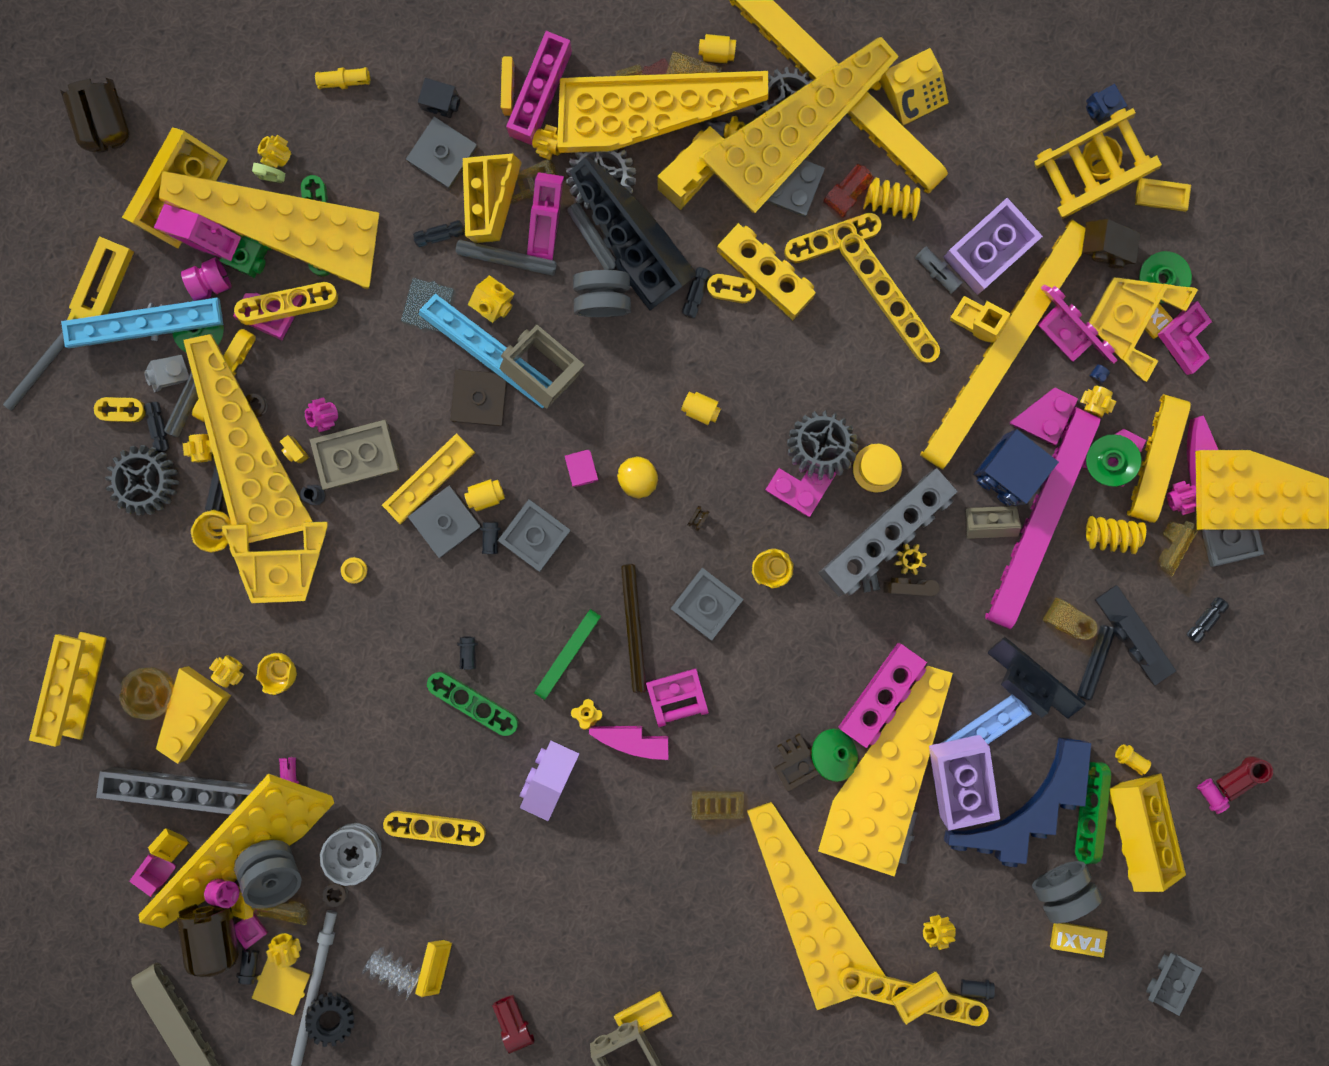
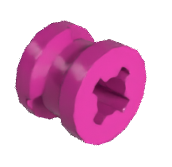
(221, 893)

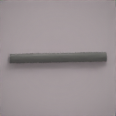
(35, 373)

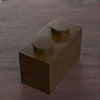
(1111, 243)

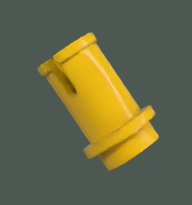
(1126, 755)

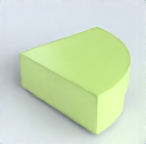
(262, 173)

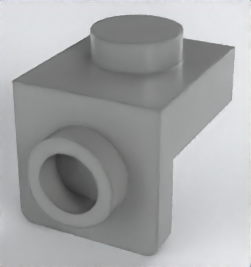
(166, 372)

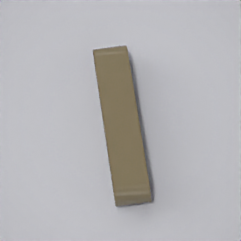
(171, 1018)

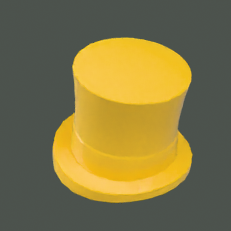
(877, 468)

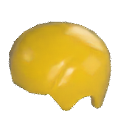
(1092, 153)
(637, 477)
(203, 533)
(772, 568)
(276, 673)

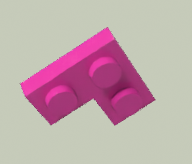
(1181, 340)
(800, 495)

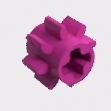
(321, 414)
(1182, 498)

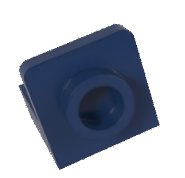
(1105, 103)

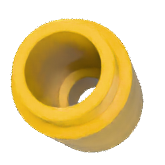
(717, 48)
(701, 408)
(484, 495)

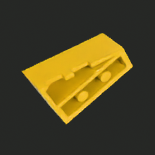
(688, 172)
(488, 194)
(190, 714)

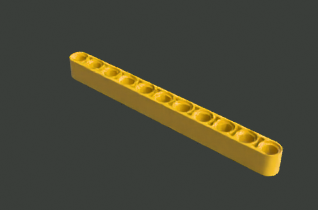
(866, 113)
(1005, 349)

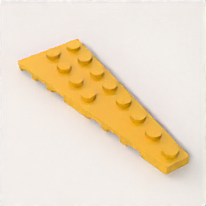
(774, 144)
(815, 920)

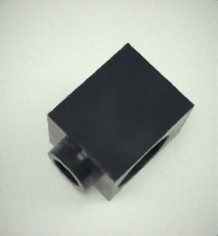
(439, 98)

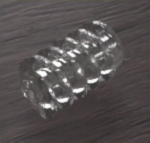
(392, 971)

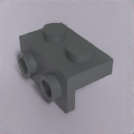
(1174, 982)

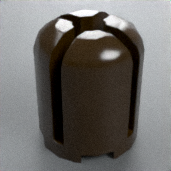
(96, 115)
(207, 940)

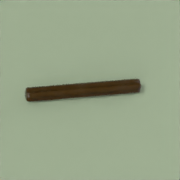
(633, 628)

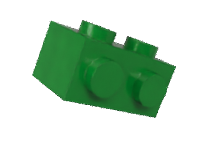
(248, 257)

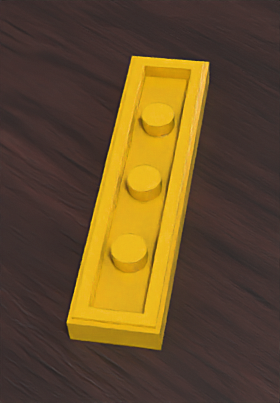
(428, 478)

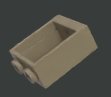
(551, 349)
(624, 1034)

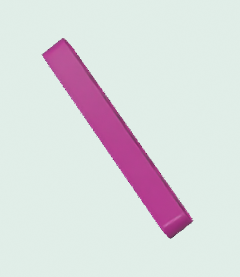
(1043, 520)

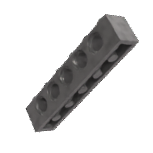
(939, 492)
(172, 790)

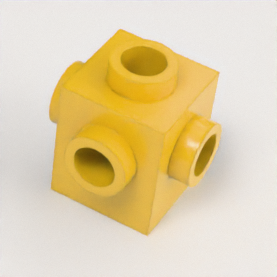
(491, 299)

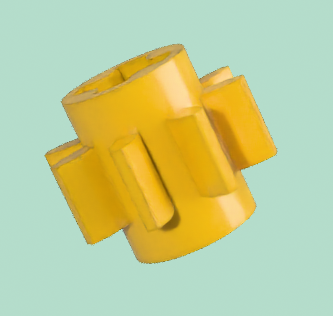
(546, 141)
(274, 151)
(1098, 401)
(198, 448)
(917, 556)
(226, 671)
(939, 932)
(283, 950)

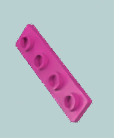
(1068, 331)

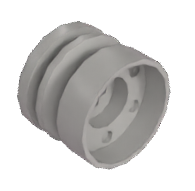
(335, 856)

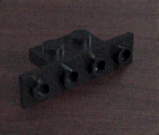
(1135, 635)
(1033, 683)

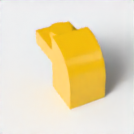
(983, 321)

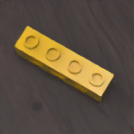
(769, 285)

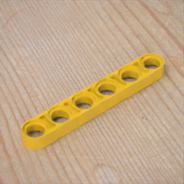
(887, 300)
(890, 986)

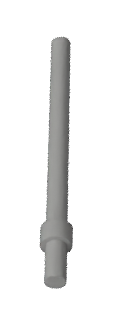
(324, 939)

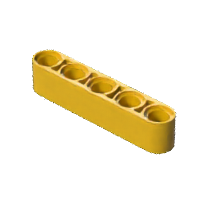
(1160, 458)

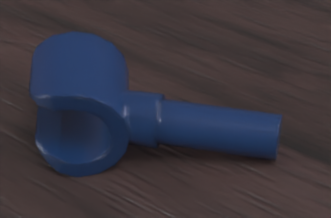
(1100, 373)

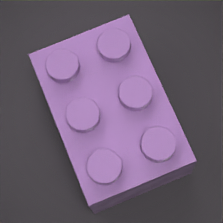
(992, 246)
(964, 782)

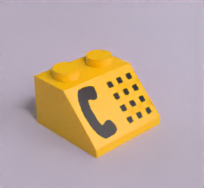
(915, 86)

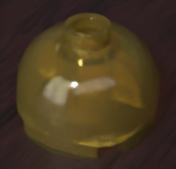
(137, 693)

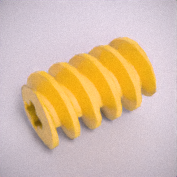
(893, 198)
(1115, 534)

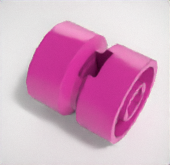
(206, 279)

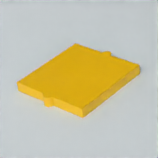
(281, 987)

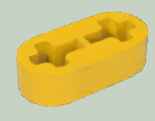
(732, 282)
(120, 404)

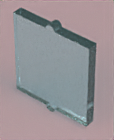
(418, 296)

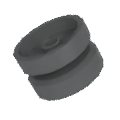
(601, 293)
(267, 874)
(1067, 892)

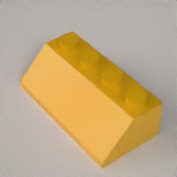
(178, 155)
(1147, 833)

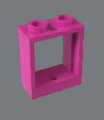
(197, 232)

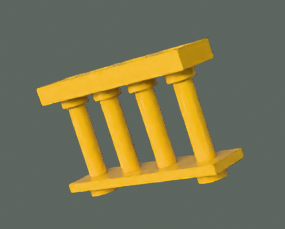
(1118, 177)
(67, 688)

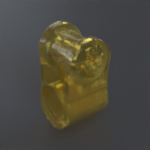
(1067, 618)

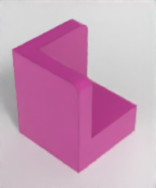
(581, 468)
(152, 874)

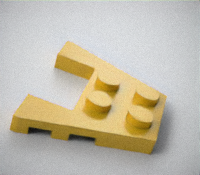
(1126, 312)
(280, 573)

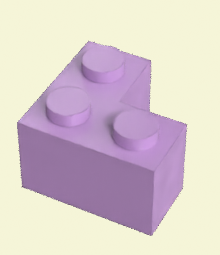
(548, 780)

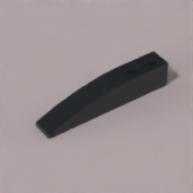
(633, 235)

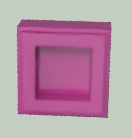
(249, 931)

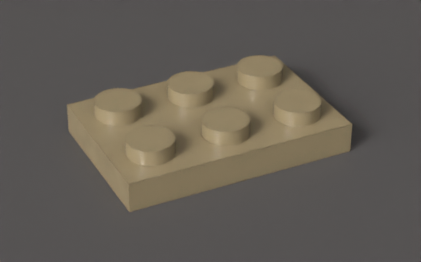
(354, 455)

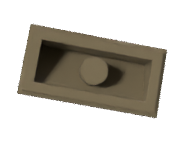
(992, 522)

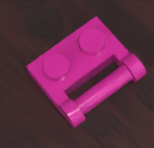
(674, 689)

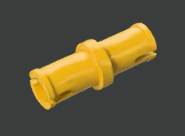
(342, 78)

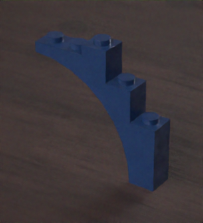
(1010, 837)

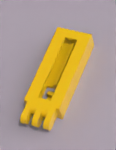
(109, 283)

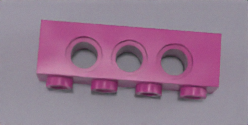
(539, 87)
(868, 701)

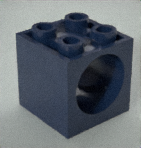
(1015, 469)

